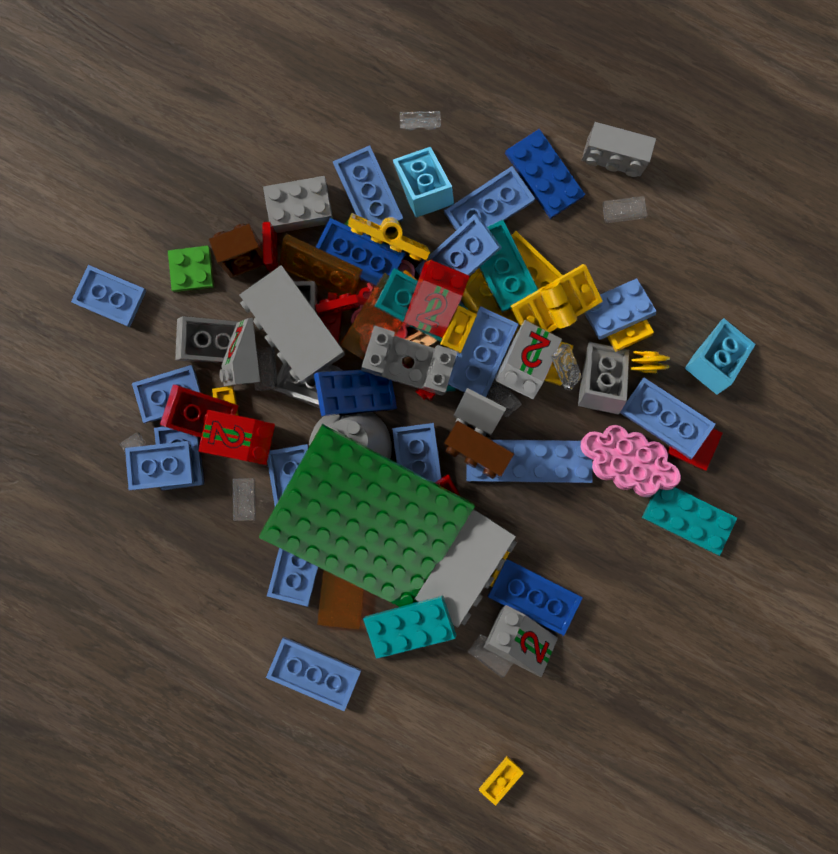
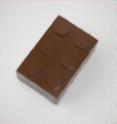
(237, 250)
(478, 450)

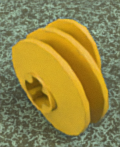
(650, 362)

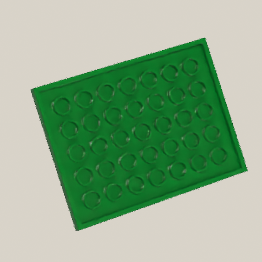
(365, 518)

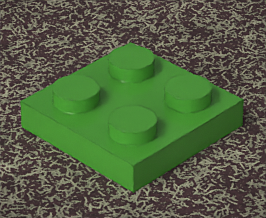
(190, 268)

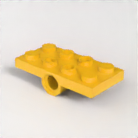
(396, 240)
(559, 301)

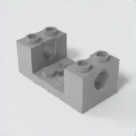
(430, 368)

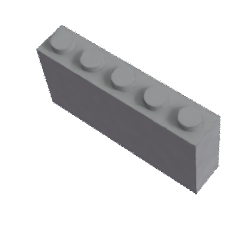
(291, 325)
(468, 566)

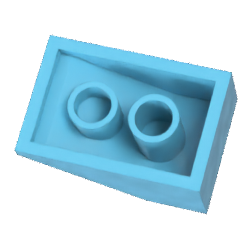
(424, 182)
(720, 357)

